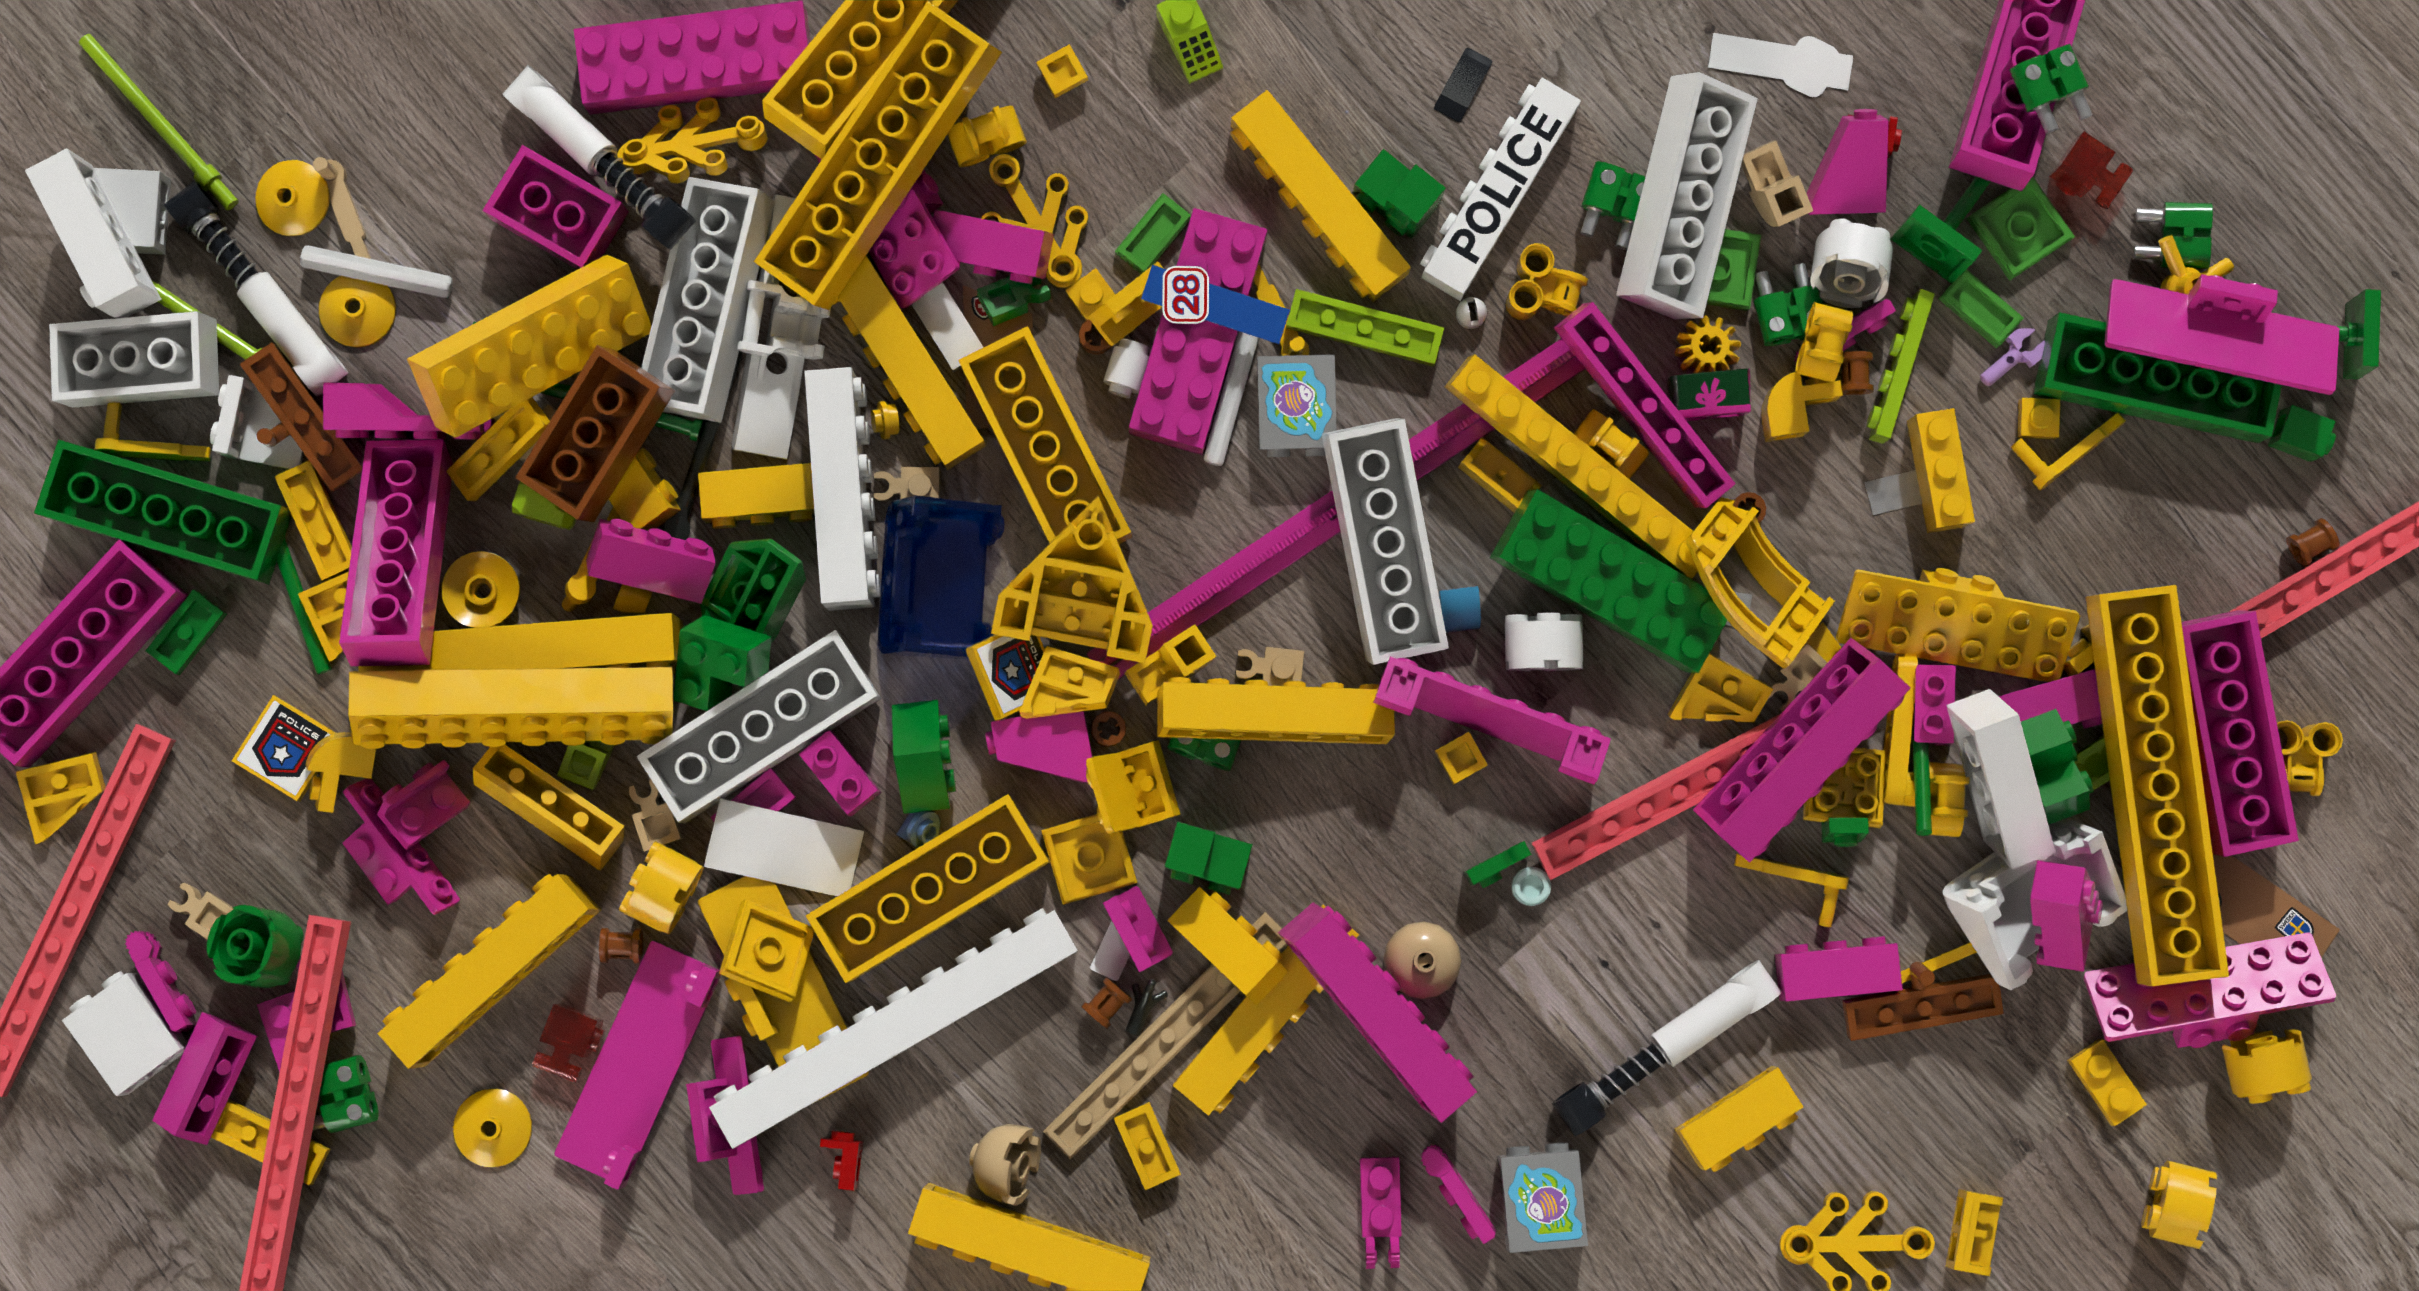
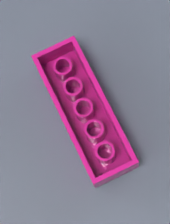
(688, 56)
(1997, 132)
(1193, 359)
(396, 553)
(81, 649)
(2237, 735)
(1801, 749)
(1377, 1011)

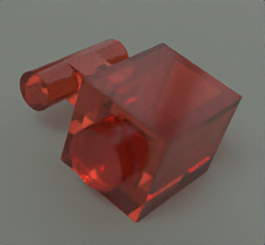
(2085, 166)
(570, 1034)

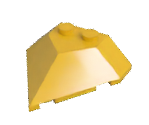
(1078, 593)

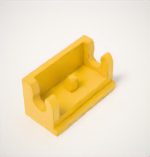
(1498, 474)
(1973, 1232)

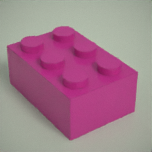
(555, 209)

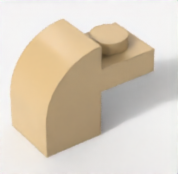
(1773, 189)

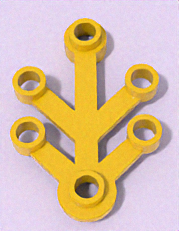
(686, 144)
(1046, 221)
(1849, 1243)

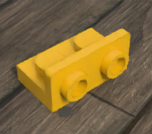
(1124, 310)

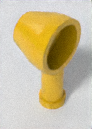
(632, 599)

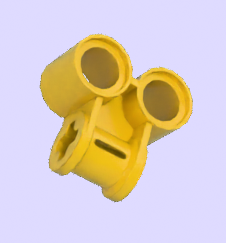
(986, 135)
(1545, 286)
(1823, 342)
(1611, 443)
(2302, 756)
(1947, 798)

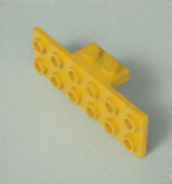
(1957, 623)
(775, 1020)

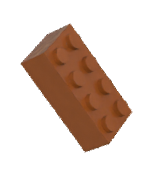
(595, 434)

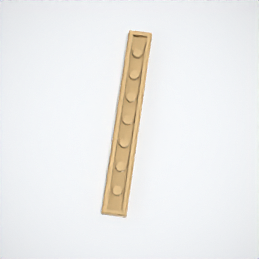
(1150, 1052)

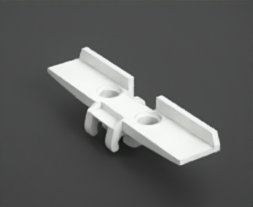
(770, 399)

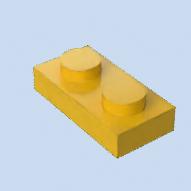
(2107, 1082)
(1147, 1146)

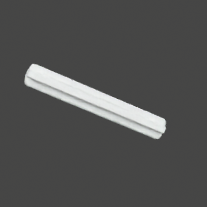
(376, 271)
(1230, 399)

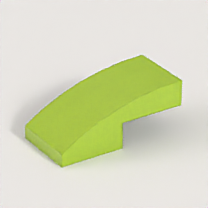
(585, 763)

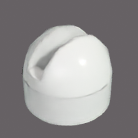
(1463, 313)

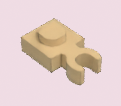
(913, 481)
(1277, 666)
(1799, 673)
(655, 820)
(202, 909)

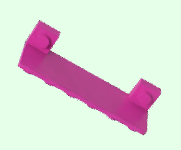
(1409, 686)
(637, 1064)

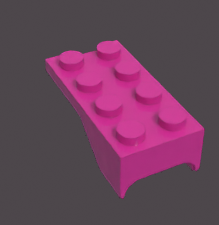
(362, 407)

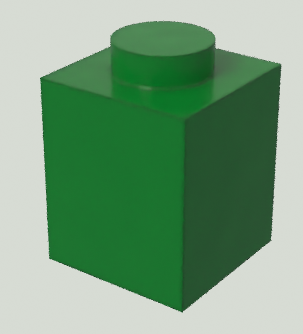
(2303, 433)

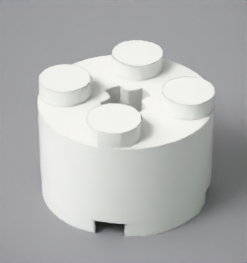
(1852, 263)
(1544, 642)

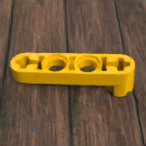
(1897, 741)

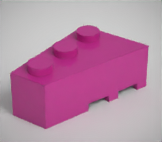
(2065, 909)

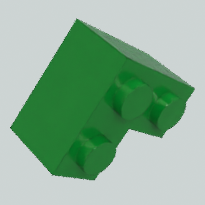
(1398, 194)
(714, 657)
(922, 756)
(2053, 758)
(1207, 857)

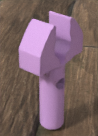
(2013, 357)

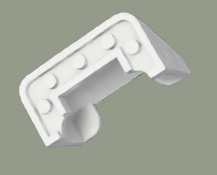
(1995, 902)

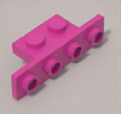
(386, 861)
(708, 1137)

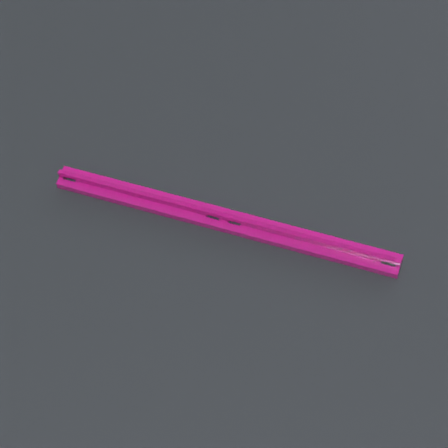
(1313, 525)

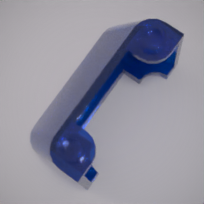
(935, 576)

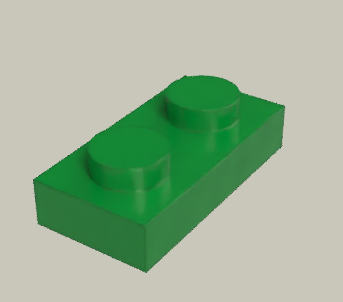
(186, 632)

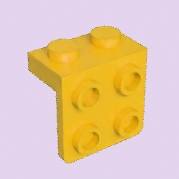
(1132, 788)

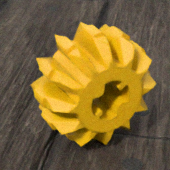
(1707, 334)

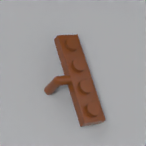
(299, 418)
(1922, 1005)

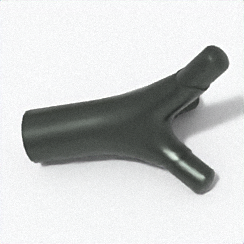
(1143, 1004)

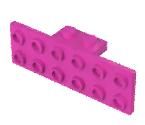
(911, 247)
(2224, 330)
(2261, 980)

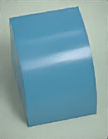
(1460, 609)

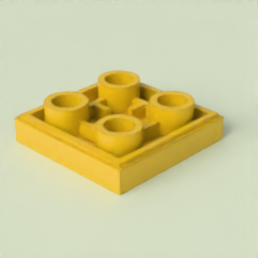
(1852, 790)

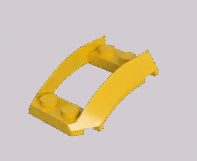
(1800, 608)

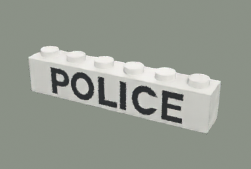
(1500, 189)

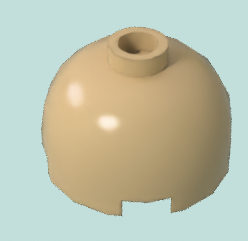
(1407, 968)
(1004, 1161)

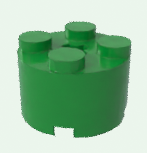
(254, 946)

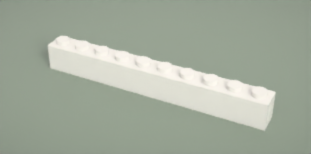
(893, 1029)

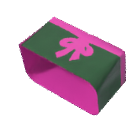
(1711, 394)

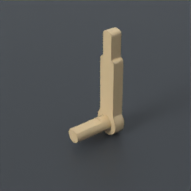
(343, 204)

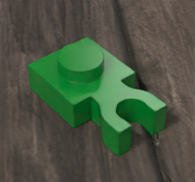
(1010, 299)
(1489, 870)

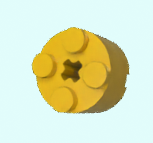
(661, 888)
(2267, 1065)
(2180, 1203)

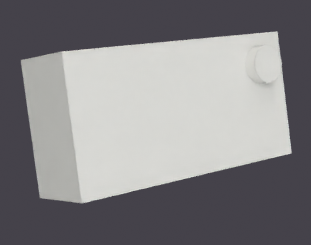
(93, 235)
(134, 359)
(2001, 778)

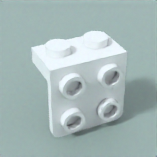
(240, 419)

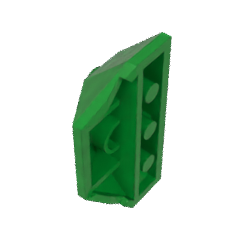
(755, 586)

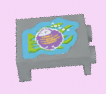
(1295, 403)
(1543, 1198)

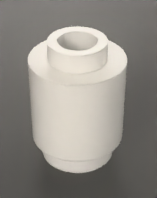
(1126, 368)

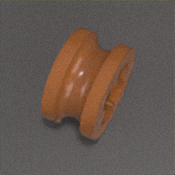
(1086, 329)
(1757, 501)
(1103, 718)

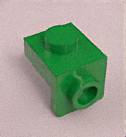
(1844, 831)

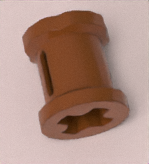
(1856, 373)
(2313, 542)
(621, 945)
(1106, 1003)

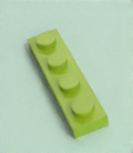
(1365, 327)
(1894, 381)

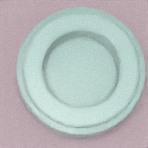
(1531, 886)

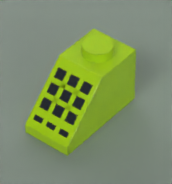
(1189, 38)

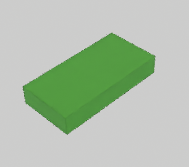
(1153, 234)
(1981, 308)

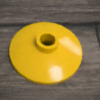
(308, 198)
(368, 323)
(465, 578)
(511, 1122)

